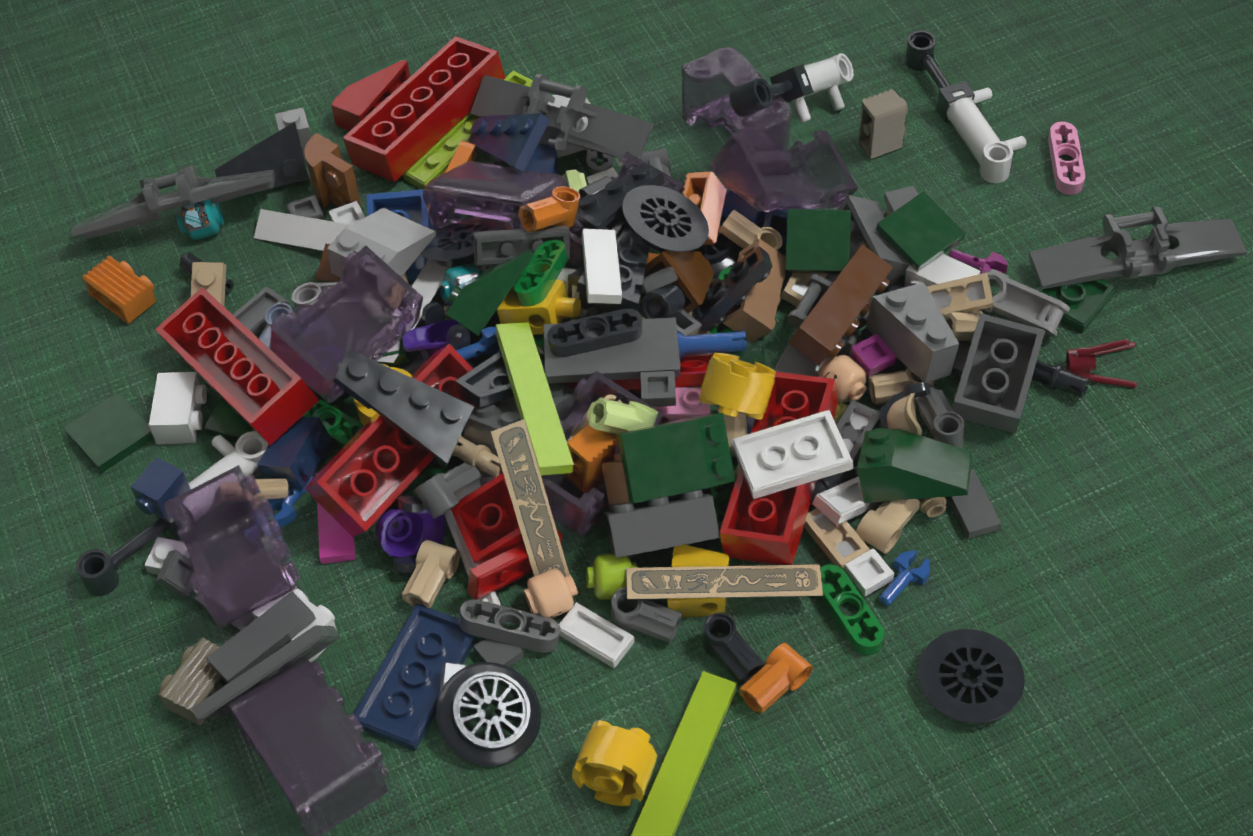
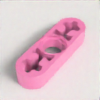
(1061, 167)

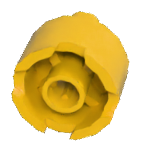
(737, 386)
(615, 763)

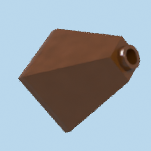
(692, 271)

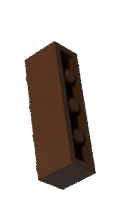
(840, 306)

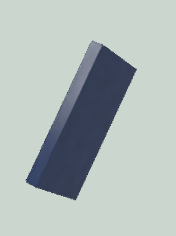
(407, 685)

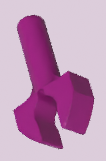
(994, 261)

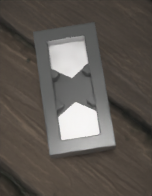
(853, 425)

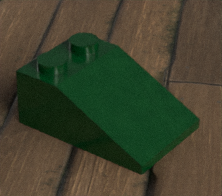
(483, 294)
(676, 457)
(910, 466)

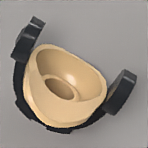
(901, 409)

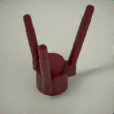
(1083, 360)

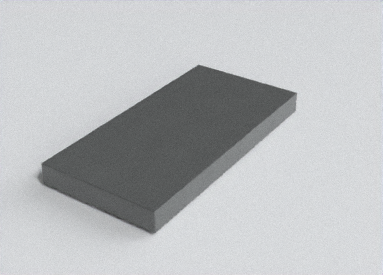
(652, 352)
(303, 646)

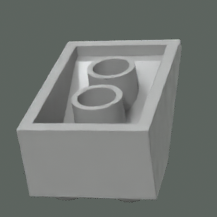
(387, 235)

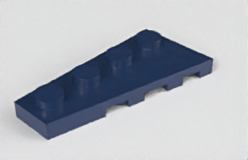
(509, 137)

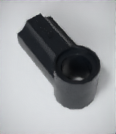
(731, 650)

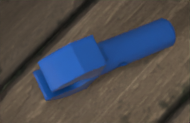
(487, 345)
(287, 513)
(918, 575)

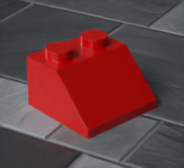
(488, 521)

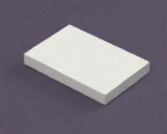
(791, 454)

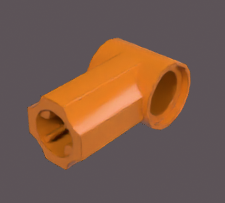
(556, 210)
(782, 671)

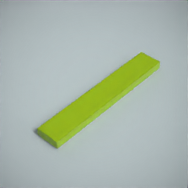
(437, 159)
(534, 398)
(686, 757)

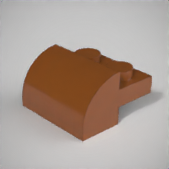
(330, 175)

